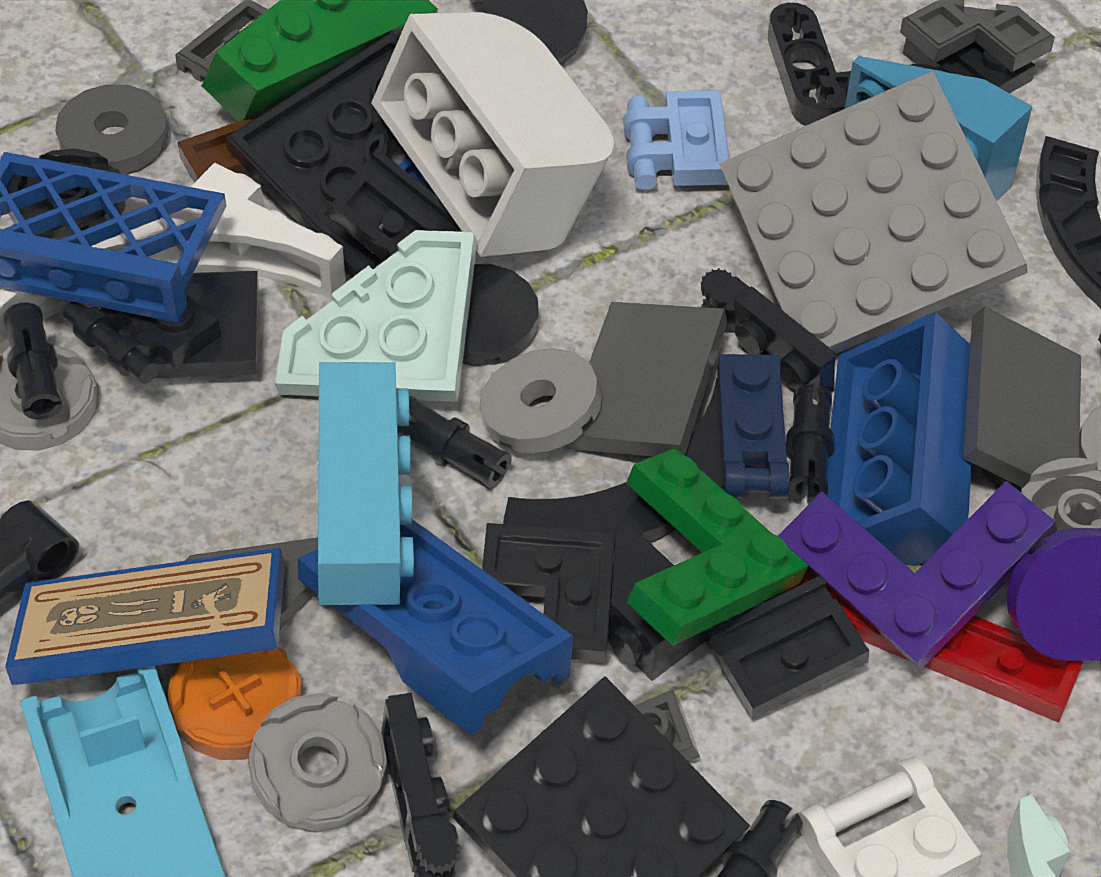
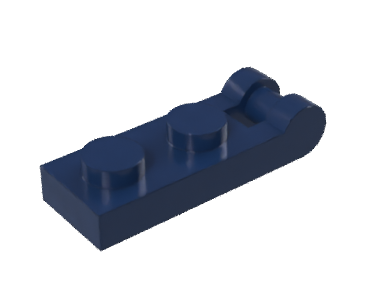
(752, 425)

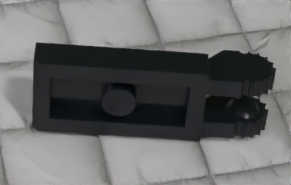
(770, 331)
(418, 797)

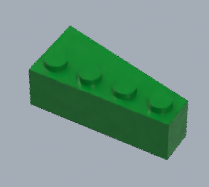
(298, 45)

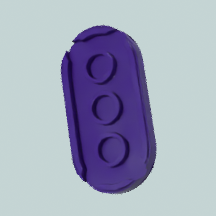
(1058, 595)

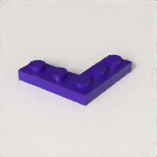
(928, 606)

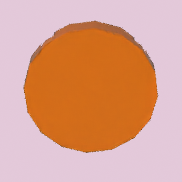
(226, 698)

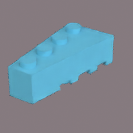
(359, 484)

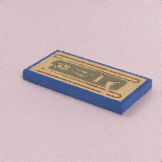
(147, 616)

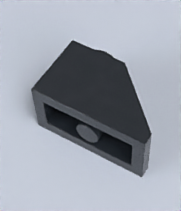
(629, 633)

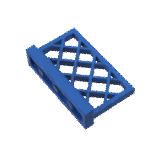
(93, 275)

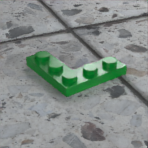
(738, 558)

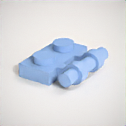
(694, 139)

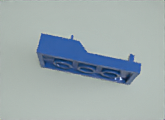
(458, 631)

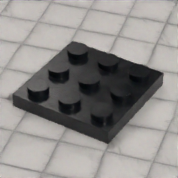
(600, 801)

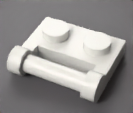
(916, 846)

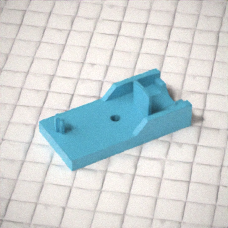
(116, 754)

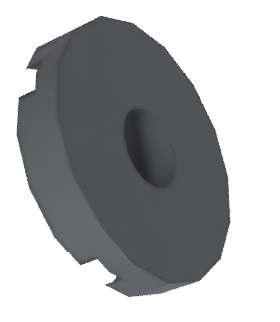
(108, 106)

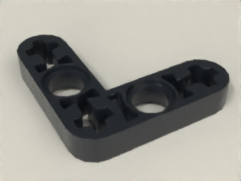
(811, 46)

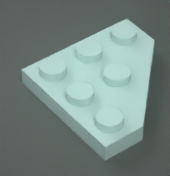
(399, 312)

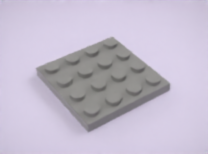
(873, 216)

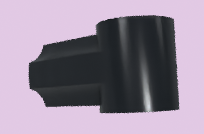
(32, 548)

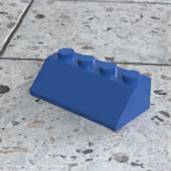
(903, 437)

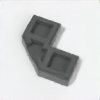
(1003, 32)

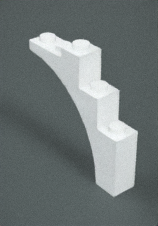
(243, 241)

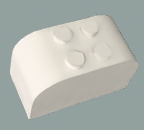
(493, 128)

